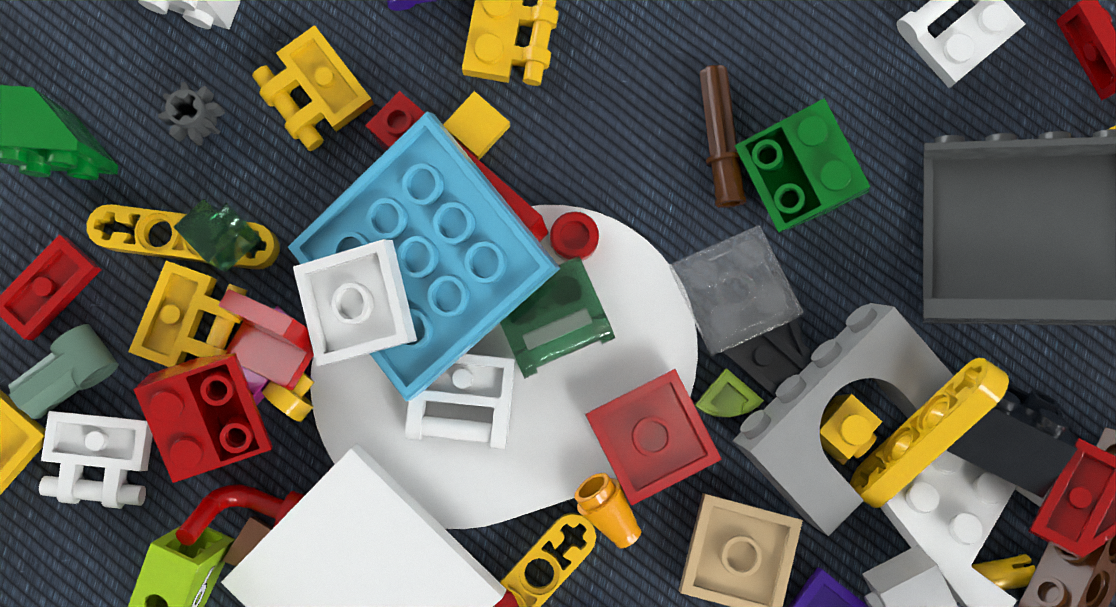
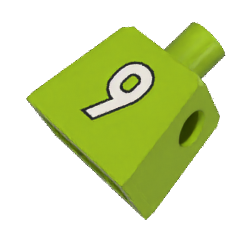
(180, 573)

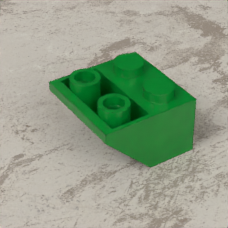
(47, 137)
(803, 166)

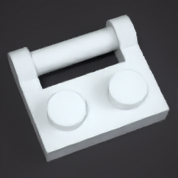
(963, 42)
(471, 382)

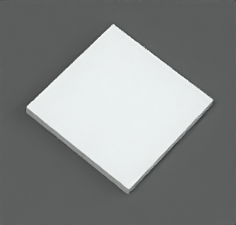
(360, 545)

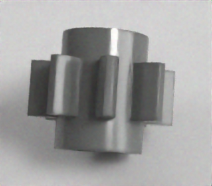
(181, 103)

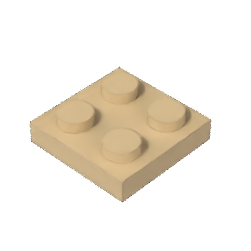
(740, 554)

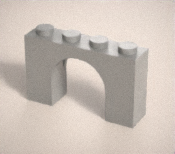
(786, 434)

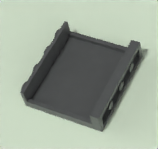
(1020, 230)

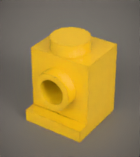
(847, 428)

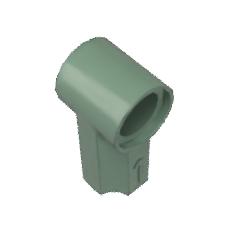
(75, 363)

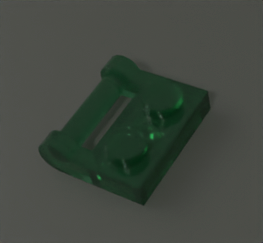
(556, 299)

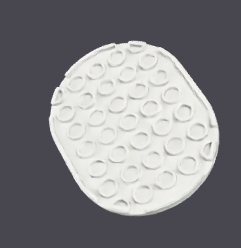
(548, 434)

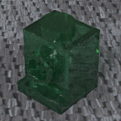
(217, 234)

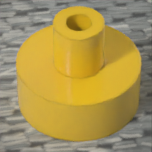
(291, 402)

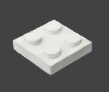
(354, 302)

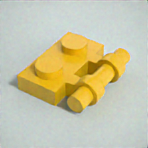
(494, 36)
(325, 80)
(175, 314)

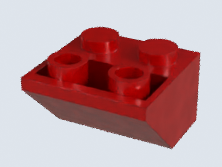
(202, 415)

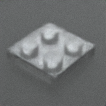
(735, 290)

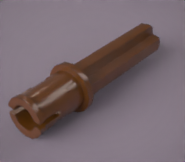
(721, 137)

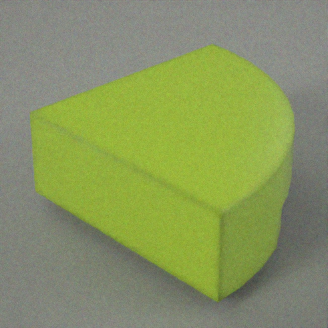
(727, 397)

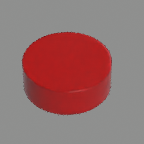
(574, 236)

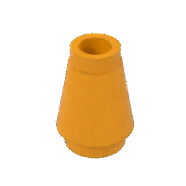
(606, 507)

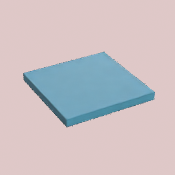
(455, 242)

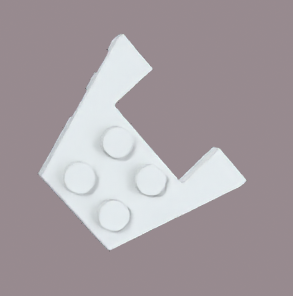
(949, 517)

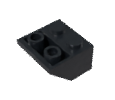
(1020, 440)

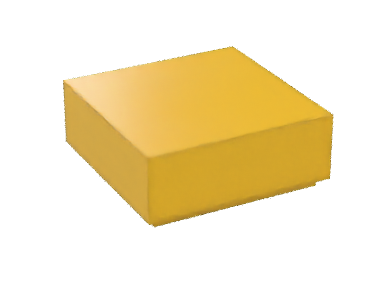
(476, 125)

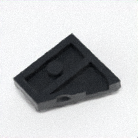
(771, 356)

